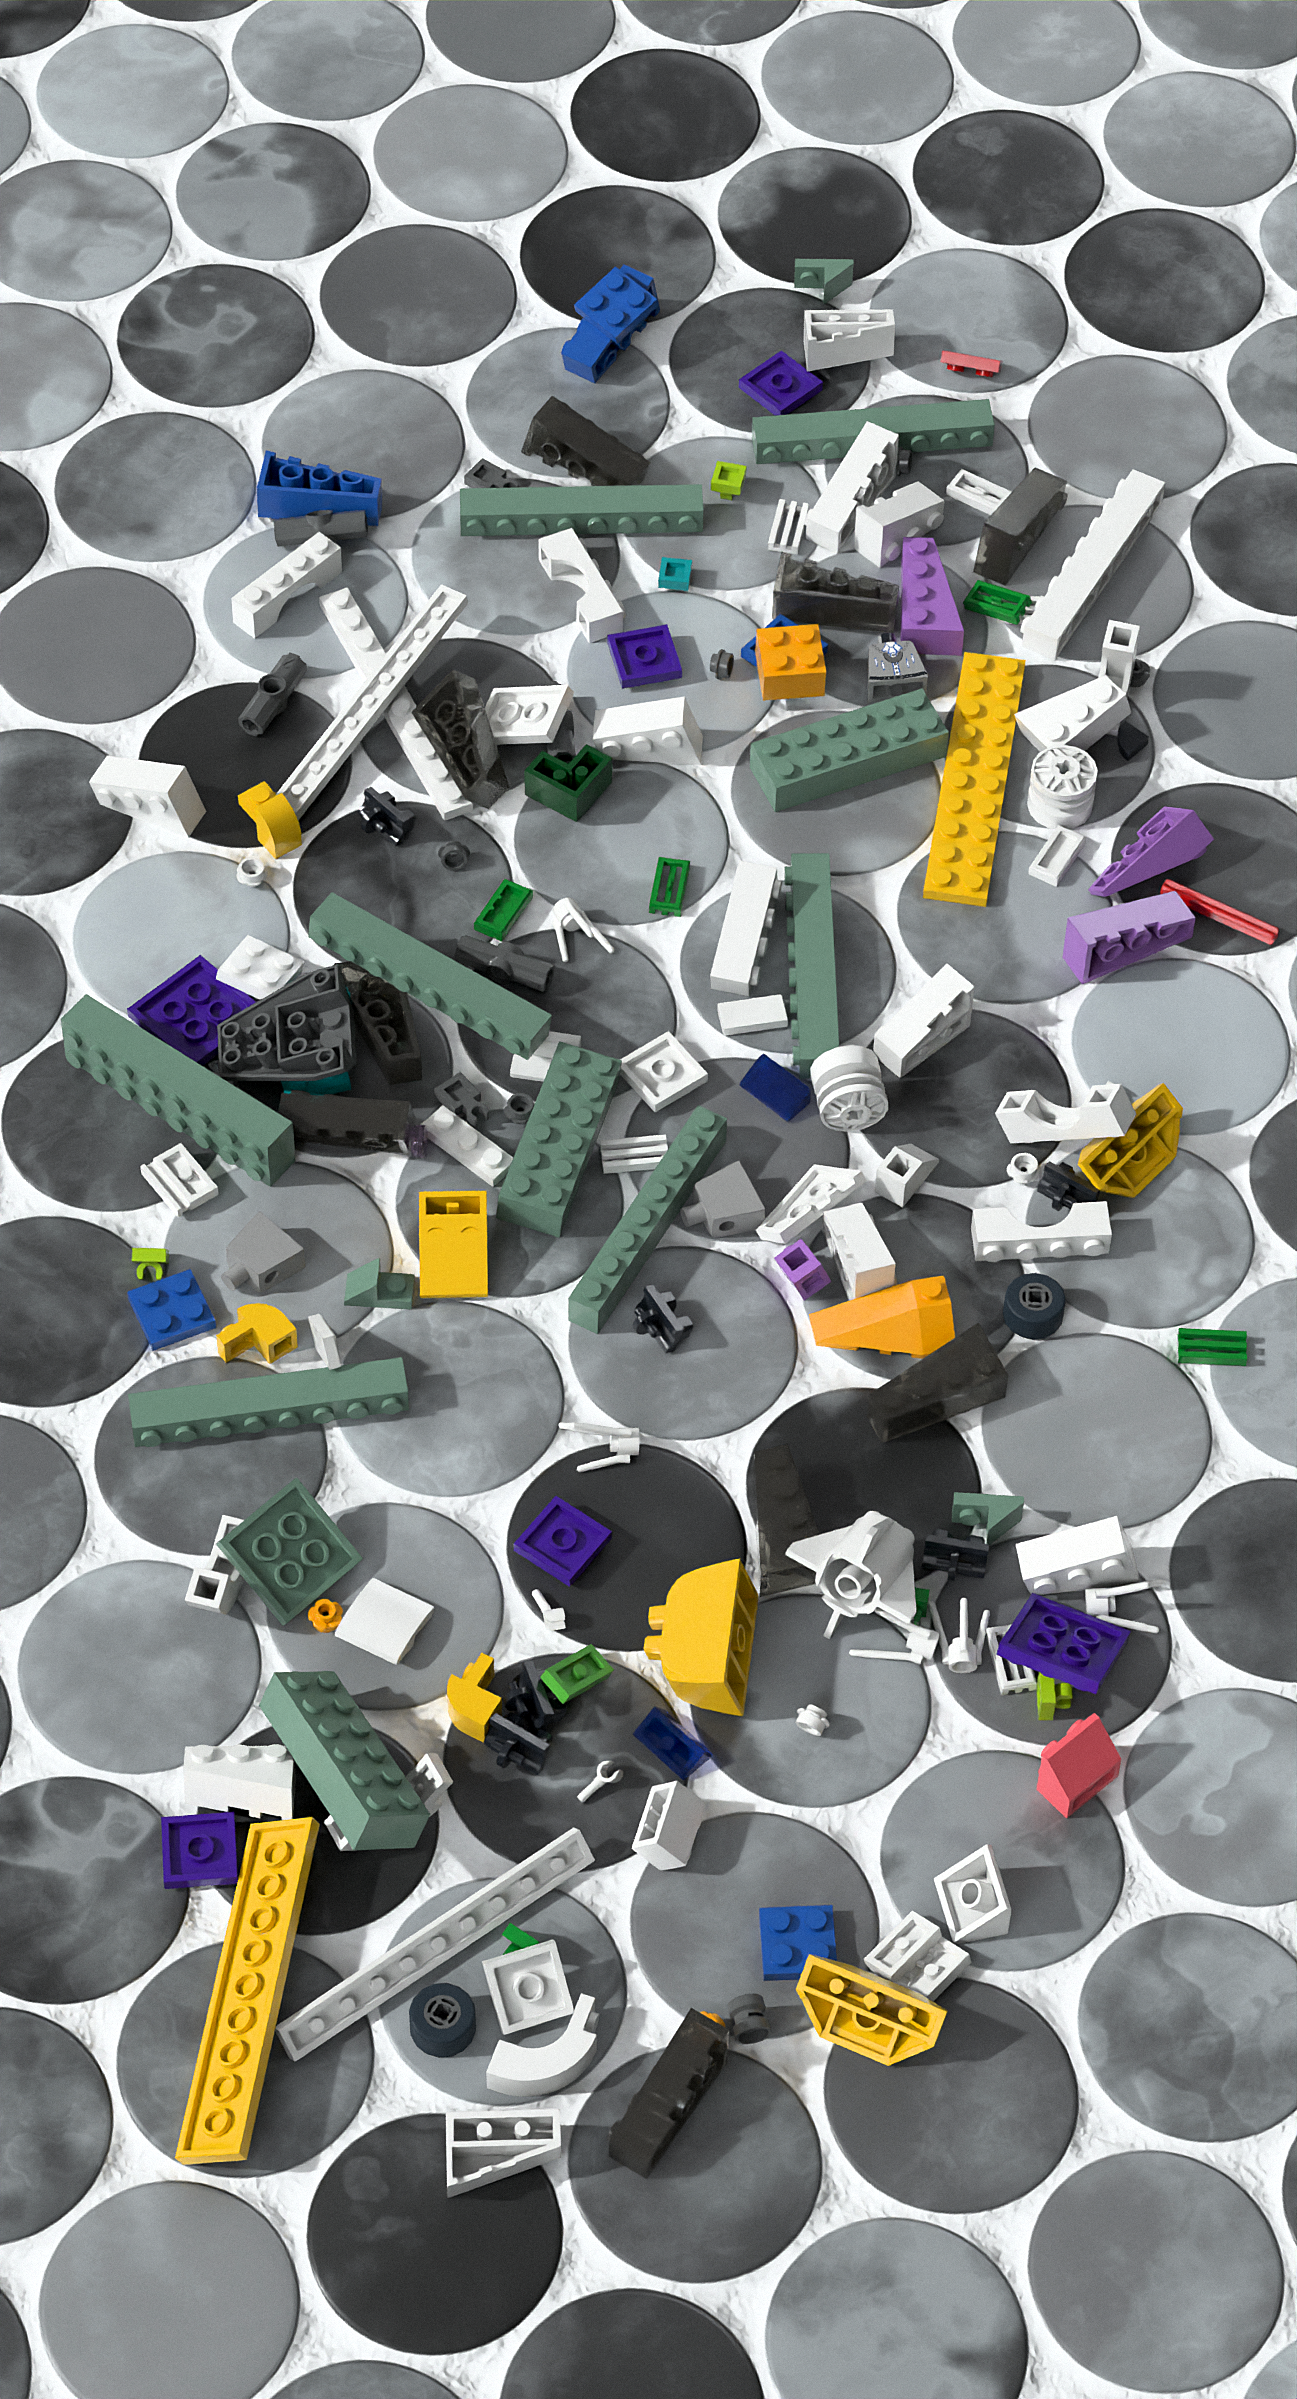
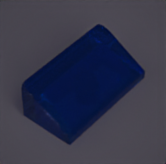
(776, 1088)
(672, 1743)

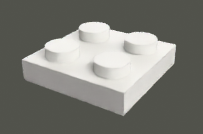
(259, 968)
(662, 1071)
(528, 1987)

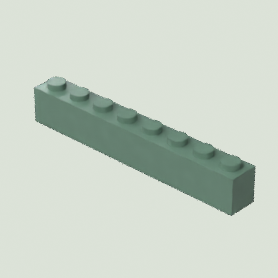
(834, 432)
(582, 509)
(812, 957)
(429, 976)
(647, 1220)
(268, 1402)

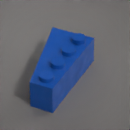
(590, 350)
(296, 489)

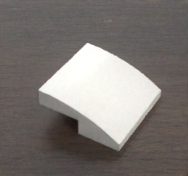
(384, 1621)
(918, 1957)

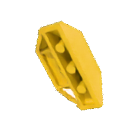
(1132, 1161)
(867, 2011)

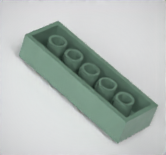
(848, 750)
(558, 1139)
(344, 1760)

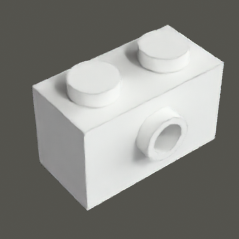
(669, 1825)

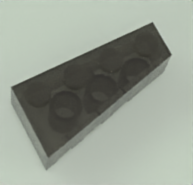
(1018, 524)
(833, 597)
(463, 738)
(940, 1386)

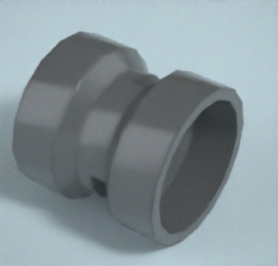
(749, 2019)

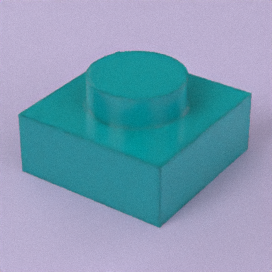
(675, 573)

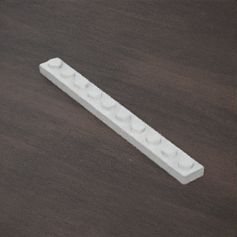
(366, 654)
(372, 698)
(433, 1944)

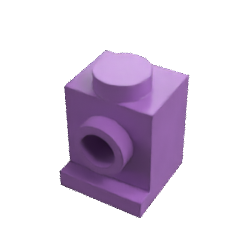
(802, 1269)

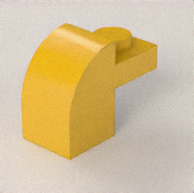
(275, 819)
(258, 1327)
(468, 1700)

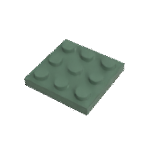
(289, 1551)

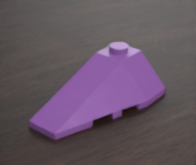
(1163, 843)

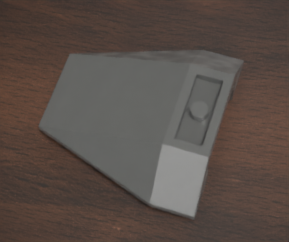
(292, 1033)

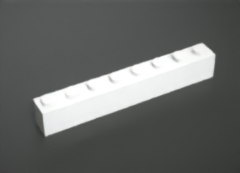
(1092, 564)

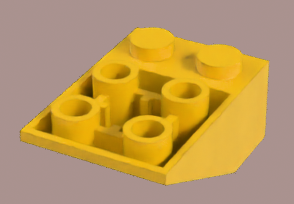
(453, 1244)

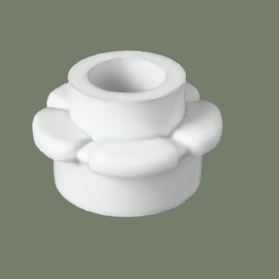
(251, 866)
(1026, 1162)
(812, 1720)

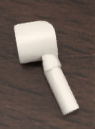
(553, 1618)
(600, 1780)

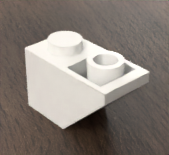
(903, 1173)

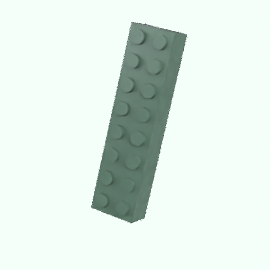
(178, 1090)

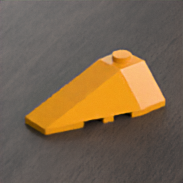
(901, 1318)

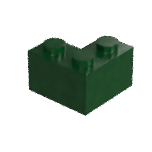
(571, 786)

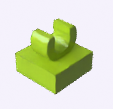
(728, 479)
(150, 1257)
(1051, 1697)

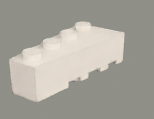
(857, 482)
(745, 928)

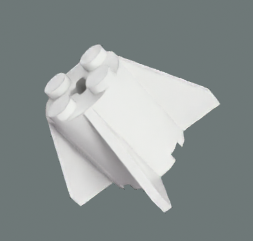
(862, 1568)

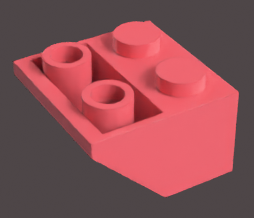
(1078, 1765)

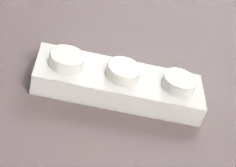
(468, 1146)

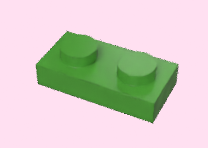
(577, 1673)

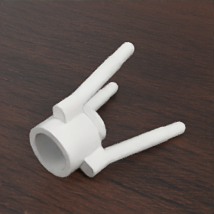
(571, 918)
(622, 1440)
(1102, 1601)
(920, 1640)
(962, 1653)

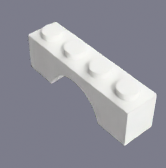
(567, 559)
(261, 601)
(1032, 1118)
(1002, 1237)

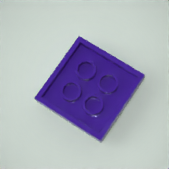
(188, 1009)
(1063, 1643)

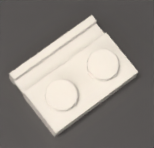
(179, 1180)

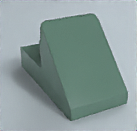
(829, 274)
(379, 1289)
(996, 1511)

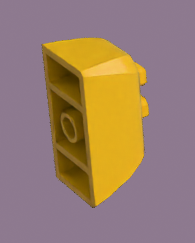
(707, 1636)

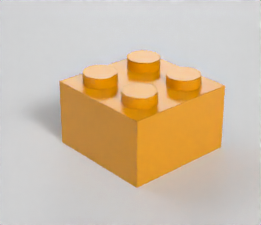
(790, 662)

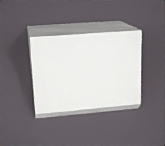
(974, 1898)

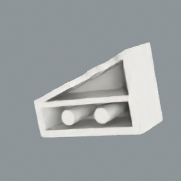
(847, 336)
(883, 525)
(1075, 716)
(649, 732)
(149, 792)
(925, 1022)
(858, 1251)
(1078, 1559)
(241, 1778)
(498, 2145)

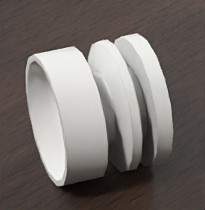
(1062, 787)
(849, 1088)

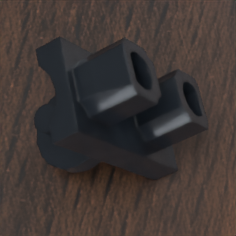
(382, 816)
(1065, 1187)
(657, 1318)
(955, 1555)
(530, 1698)
(517, 1745)

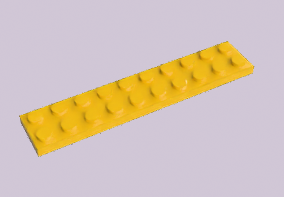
(974, 780)
(247, 1992)

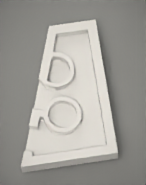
(815, 1193)

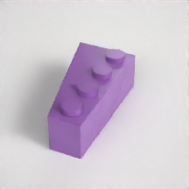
(927, 604)
(1124, 934)

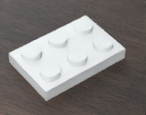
(527, 713)

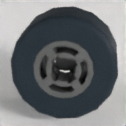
(1034, 1306)
(442, 2034)

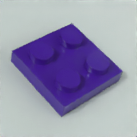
(780, 384)
(644, 656)
(562, 1541)
(199, 1850)

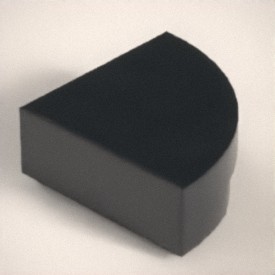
(1130, 740)

